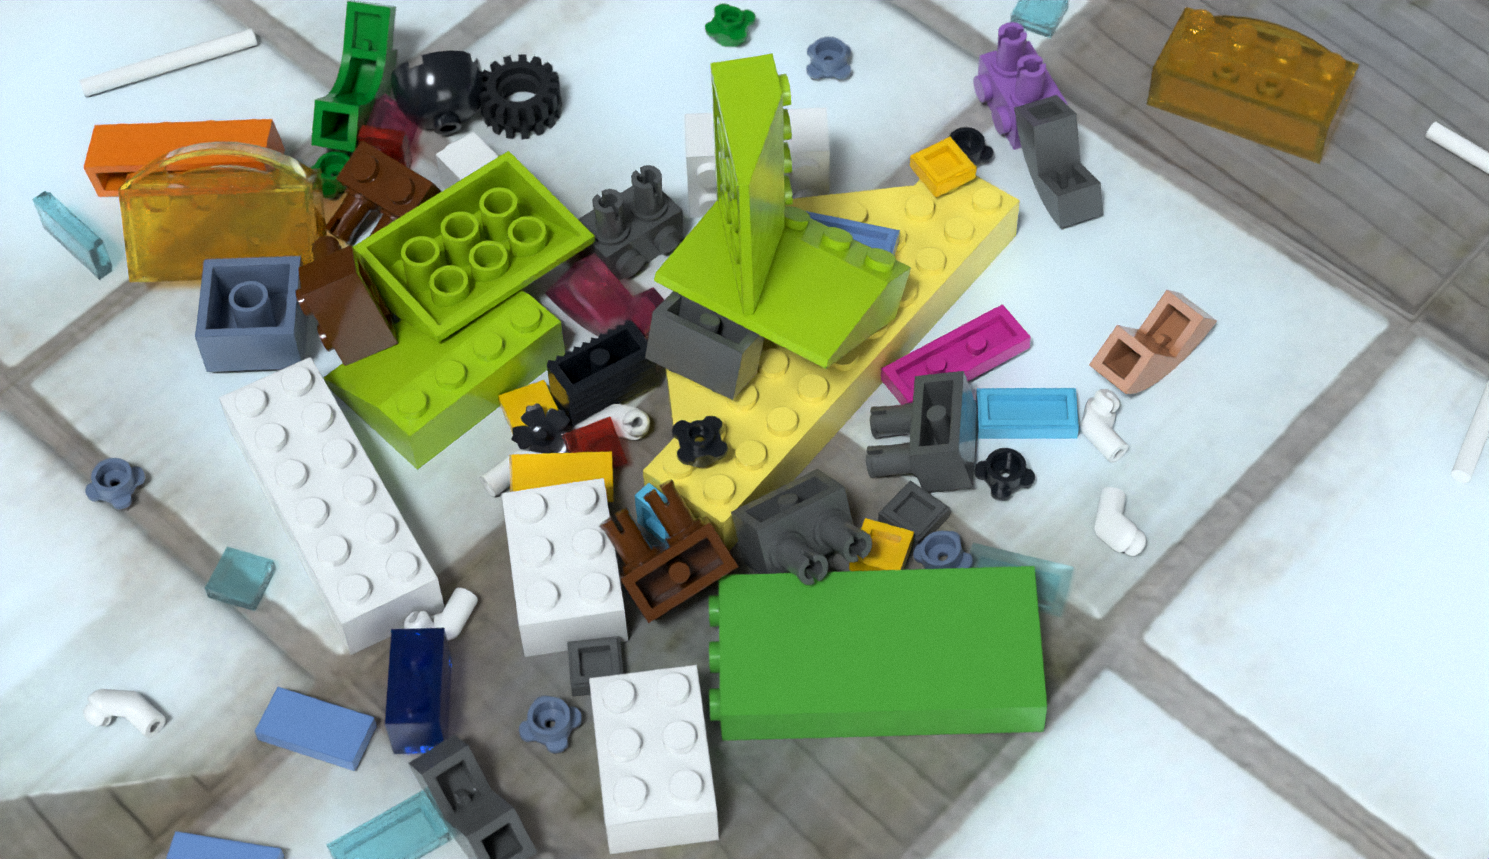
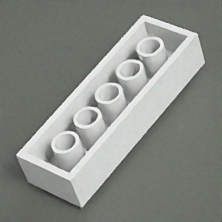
(331, 504)

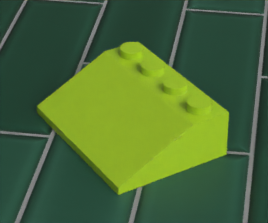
(751, 165)
(471, 247)
(819, 292)
(434, 392)

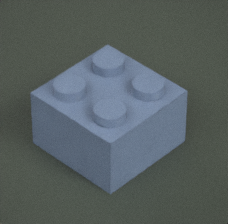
(250, 314)

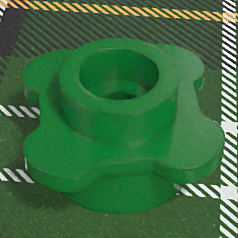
(730, 25)
(331, 166)

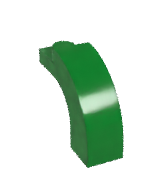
(361, 77)

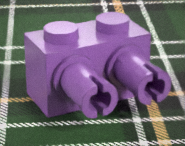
(1011, 79)

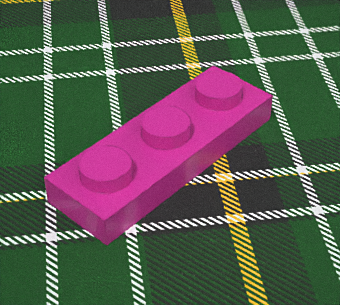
(969, 348)

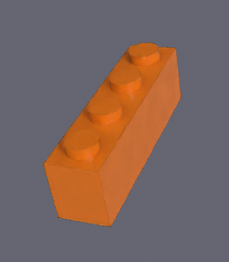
(124, 148)

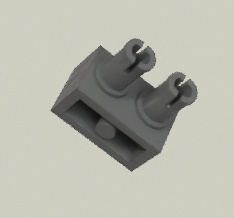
(633, 224)
(703, 346)
(940, 433)
(798, 528)

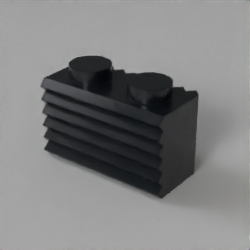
(601, 372)

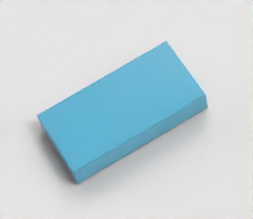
(1027, 413)

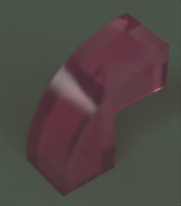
(599, 300)

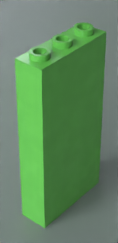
(878, 654)

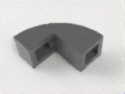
(1053, 158)
(470, 809)

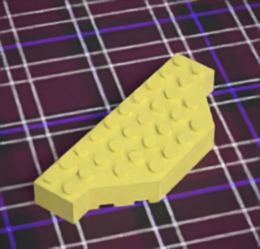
(800, 406)

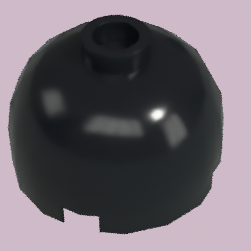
(439, 91)

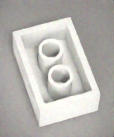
(807, 147)
(563, 566)
(653, 759)

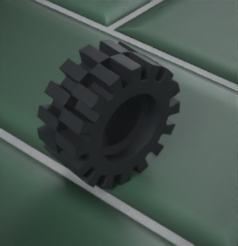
(521, 115)

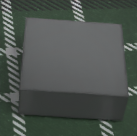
(915, 511)
(591, 660)

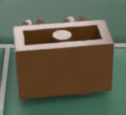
(376, 184)
(344, 302)
(677, 568)

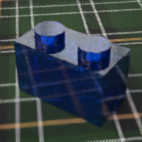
(418, 689)

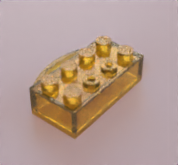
(1253, 81)
(218, 212)

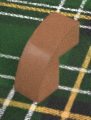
(1145, 355)

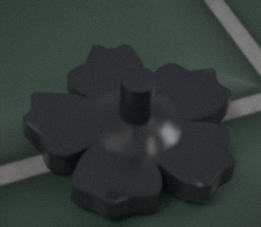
(541, 431)

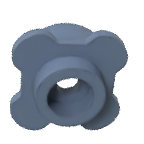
(828, 58)
(111, 472)
(942, 544)
(545, 710)

